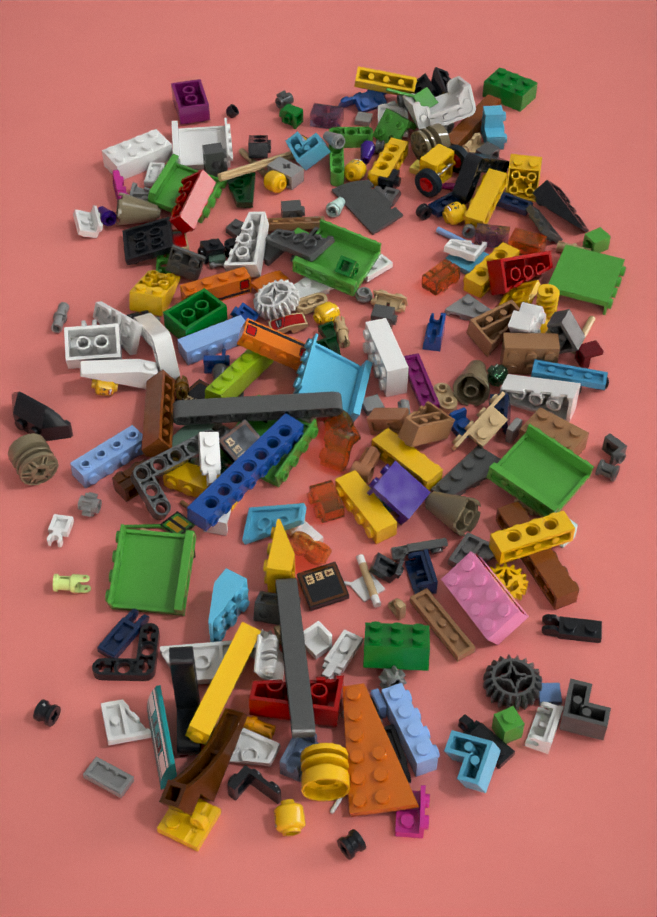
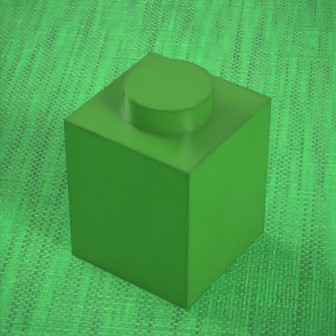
(597, 240)
(508, 725)

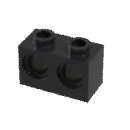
(259, 146)

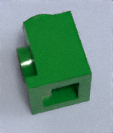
(291, 115)
(349, 268)

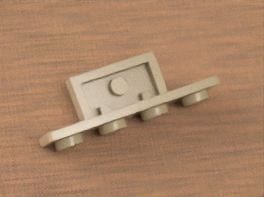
(485, 427)

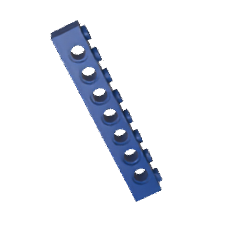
(245, 472)

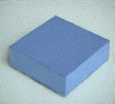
(550, 693)
(379, 703)

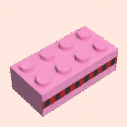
(484, 598)

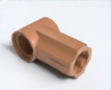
(367, 463)

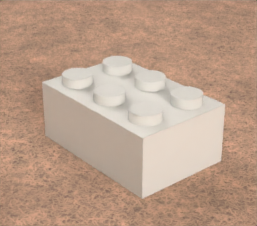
(92, 343)

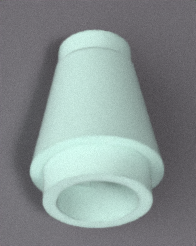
(335, 207)

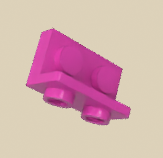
(413, 821)

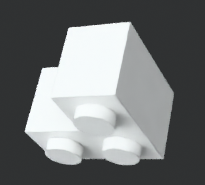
(527, 319)

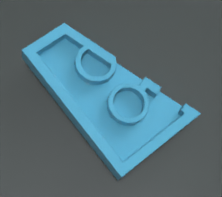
(262, 519)

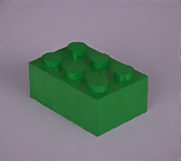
(510, 88)
(195, 314)
(396, 645)

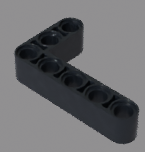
(471, 170)
(186, 695)

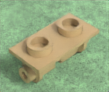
(474, 143)
(395, 300)

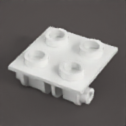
(268, 658)

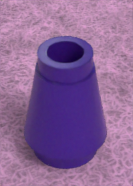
(366, 151)
(107, 216)

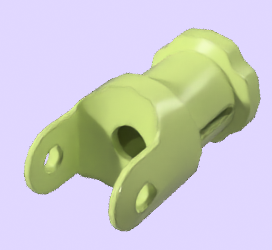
(71, 583)

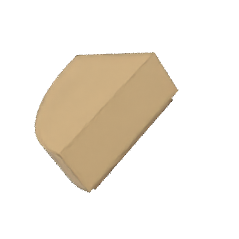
(398, 608)

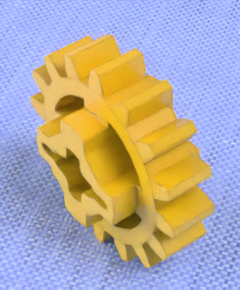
(514, 580)

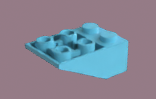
(227, 603)

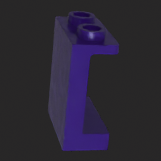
(399, 491)

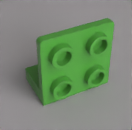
(392, 125)

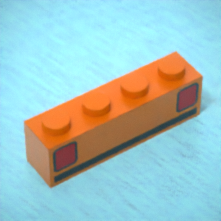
(223, 285)
(271, 343)

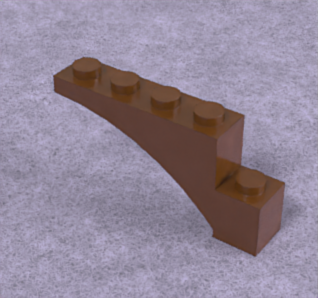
(207, 771)

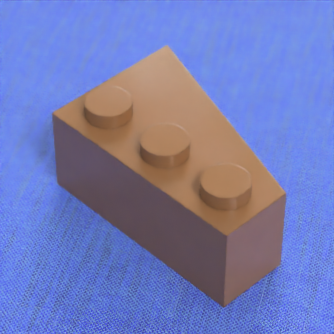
(489, 327)
(426, 426)

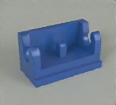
(434, 333)

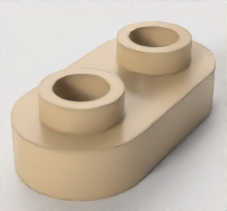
(309, 303)
(446, 398)

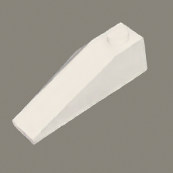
(120, 371)

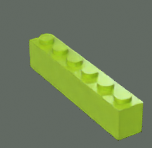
(238, 375)

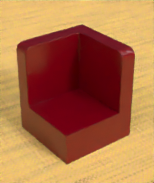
(586, 352)

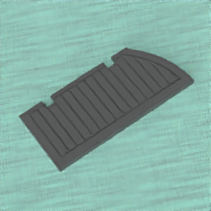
(368, 204)

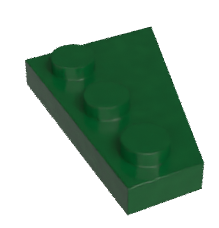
(243, 189)

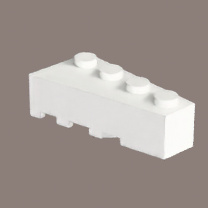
(250, 245)

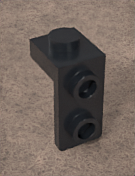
(239, 782)

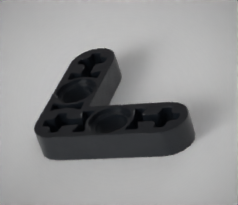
(136, 665)

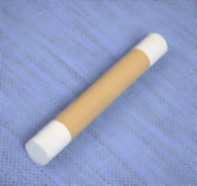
(368, 581)

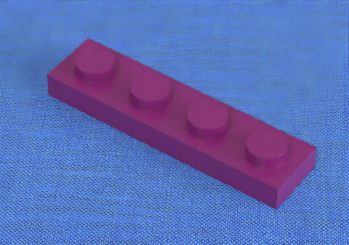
(420, 381)

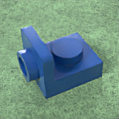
(245, 311)
(211, 360)
(460, 422)

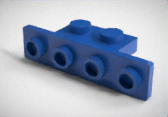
(364, 101)

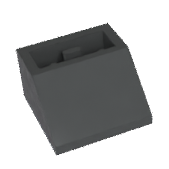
(185, 263)

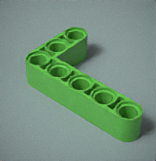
(353, 139)

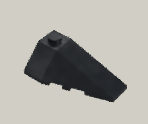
(555, 200)

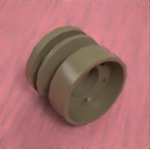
(427, 138)
(33, 459)

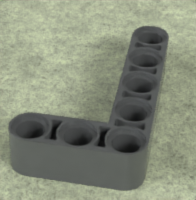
(152, 474)

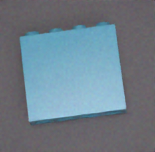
(329, 372)

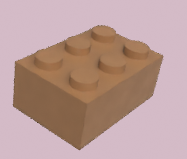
(522, 349)
(558, 429)

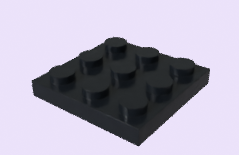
(148, 240)

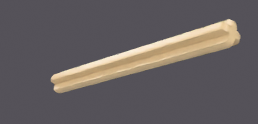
(226, 175)

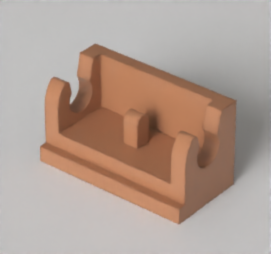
(386, 418)

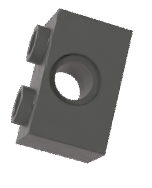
(214, 159)

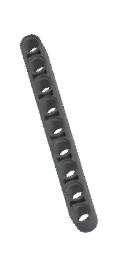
(257, 408)
(295, 659)

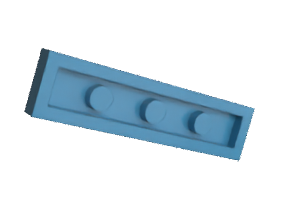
(561, 372)

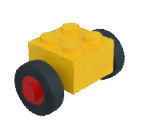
(437, 168)

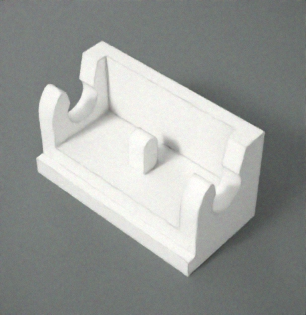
(544, 727)

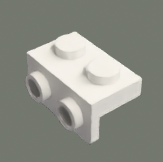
(88, 223)

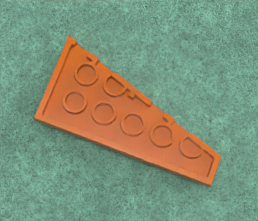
(374, 768)

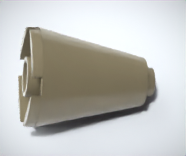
(135, 210)
(472, 384)
(455, 511)

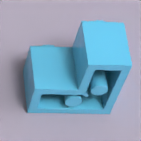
(492, 125)
(307, 151)
(477, 759)

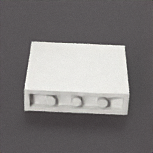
(189, 142)

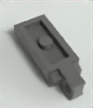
(435, 546)

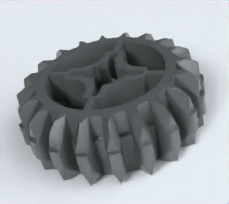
(517, 674)

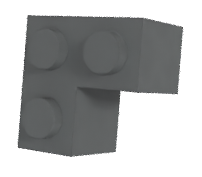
(568, 330)
(580, 715)

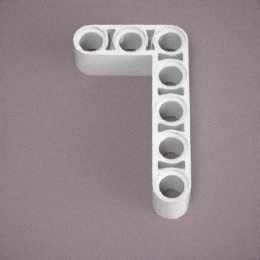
(161, 342)

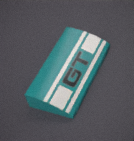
(161, 737)

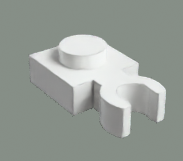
(59, 527)

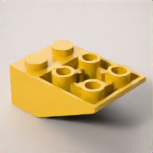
(523, 176)
(153, 292)
(281, 558)

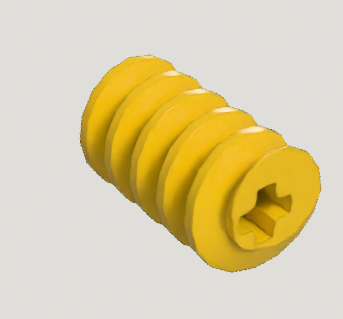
(548, 298)

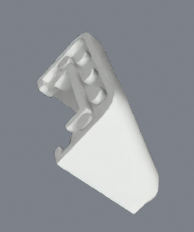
(451, 106)

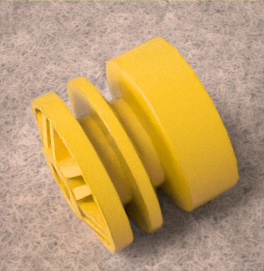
(324, 772)

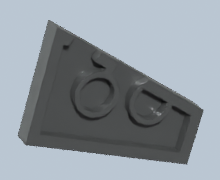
(543, 224)

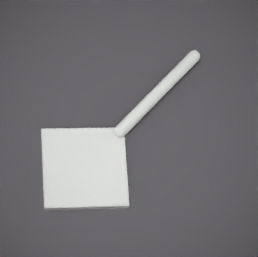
(360, 587)

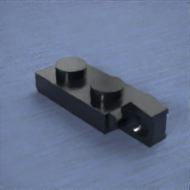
(480, 730)

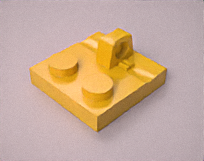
(524, 293)
(190, 829)

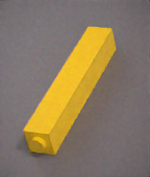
(222, 684)

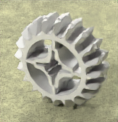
(276, 299)

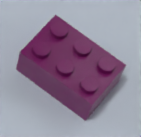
(190, 101)

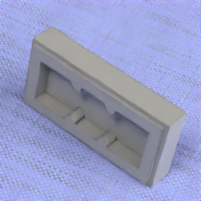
(108, 777)

